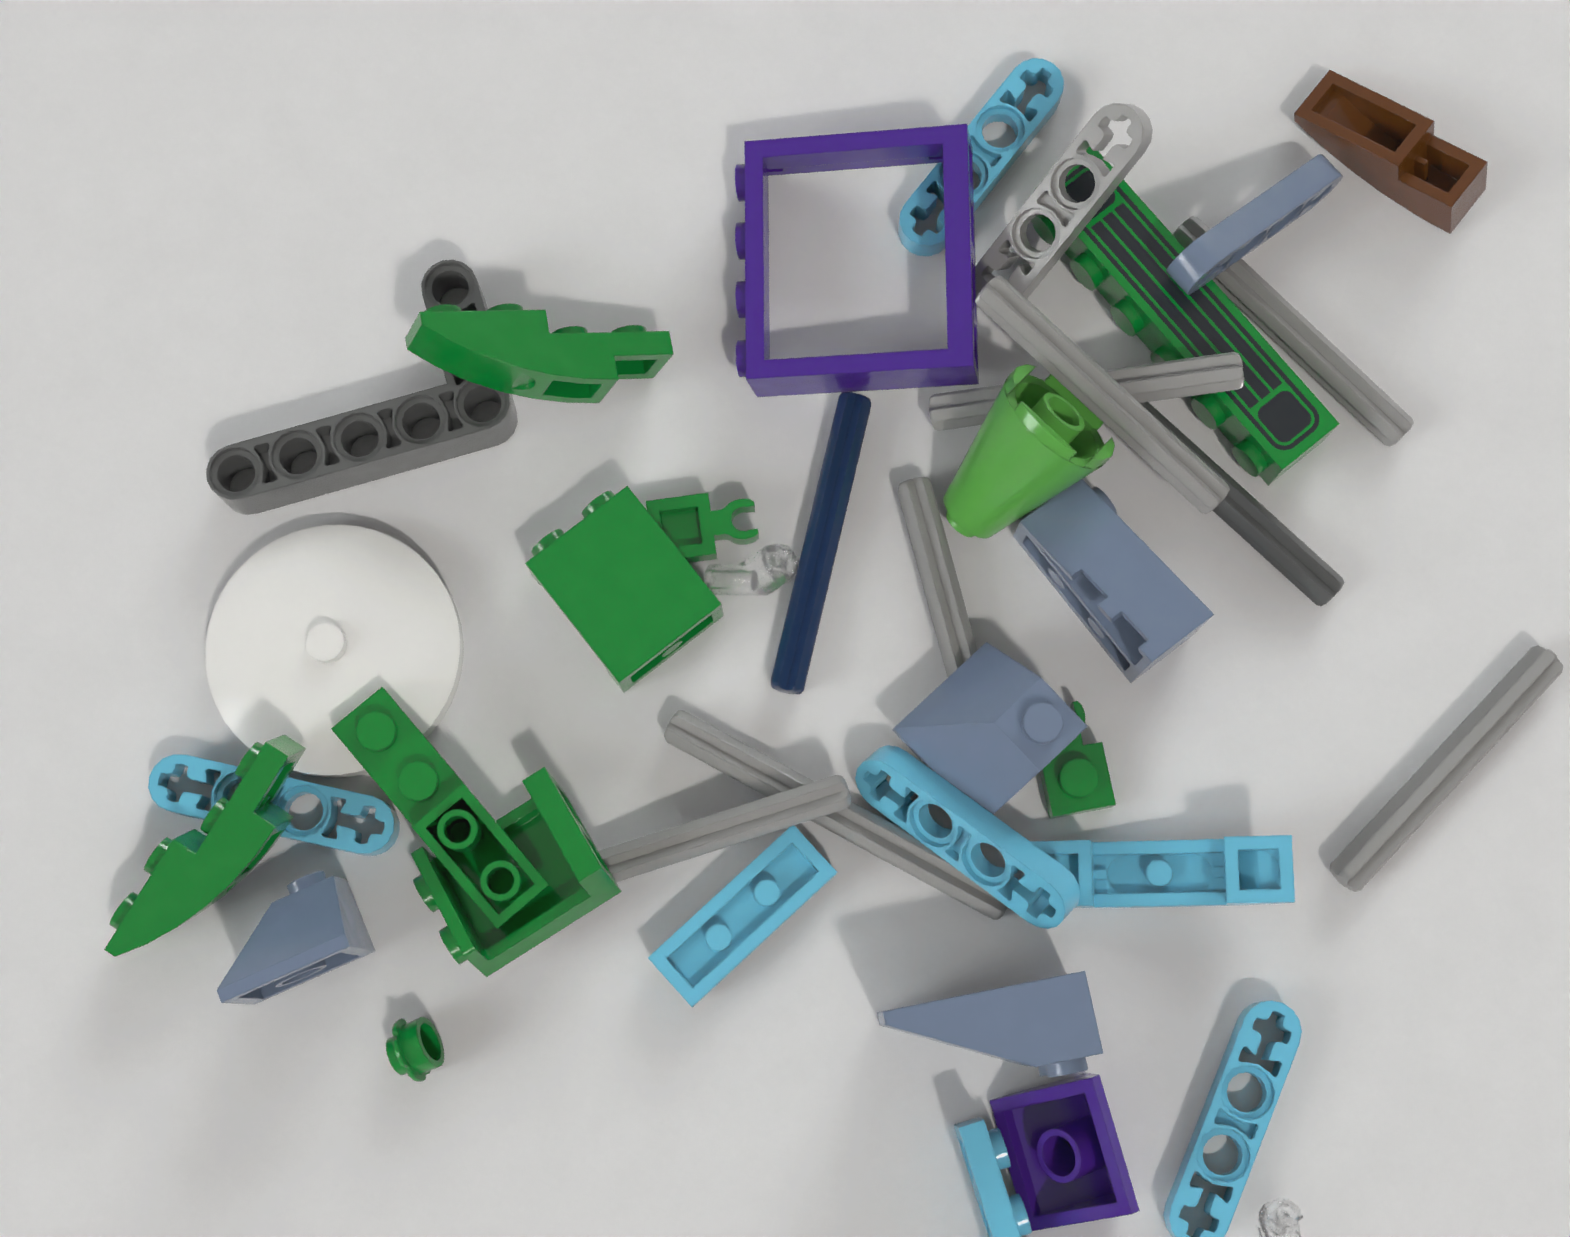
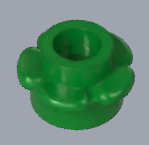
(415, 1048)

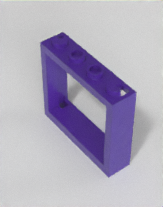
(858, 371)

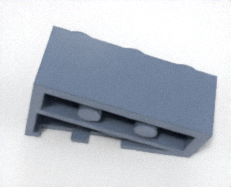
(1111, 578)

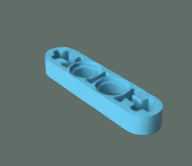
(988, 161)
(970, 827)
(347, 839)
(1221, 1118)

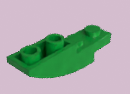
(519, 356)
(440, 807)
(201, 869)

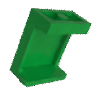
(624, 586)
(558, 848)

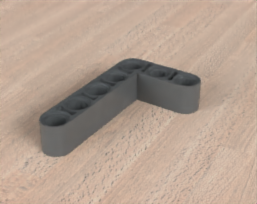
(389, 420)

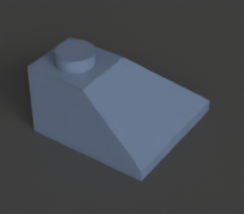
(990, 727)
(298, 940)

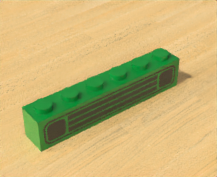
(1126, 259)

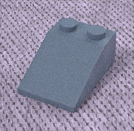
(1027, 1023)

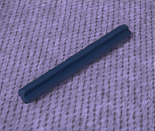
(820, 543)

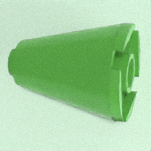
(1024, 454)

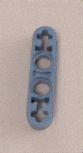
(1253, 224)

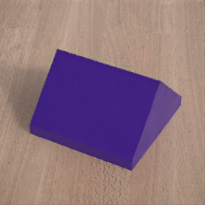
(1065, 1153)

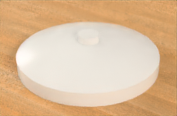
(323, 628)

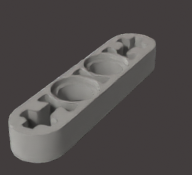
(1055, 203)

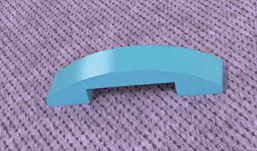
(1178, 871)

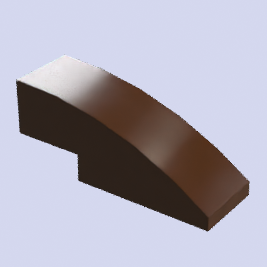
(1393, 150)

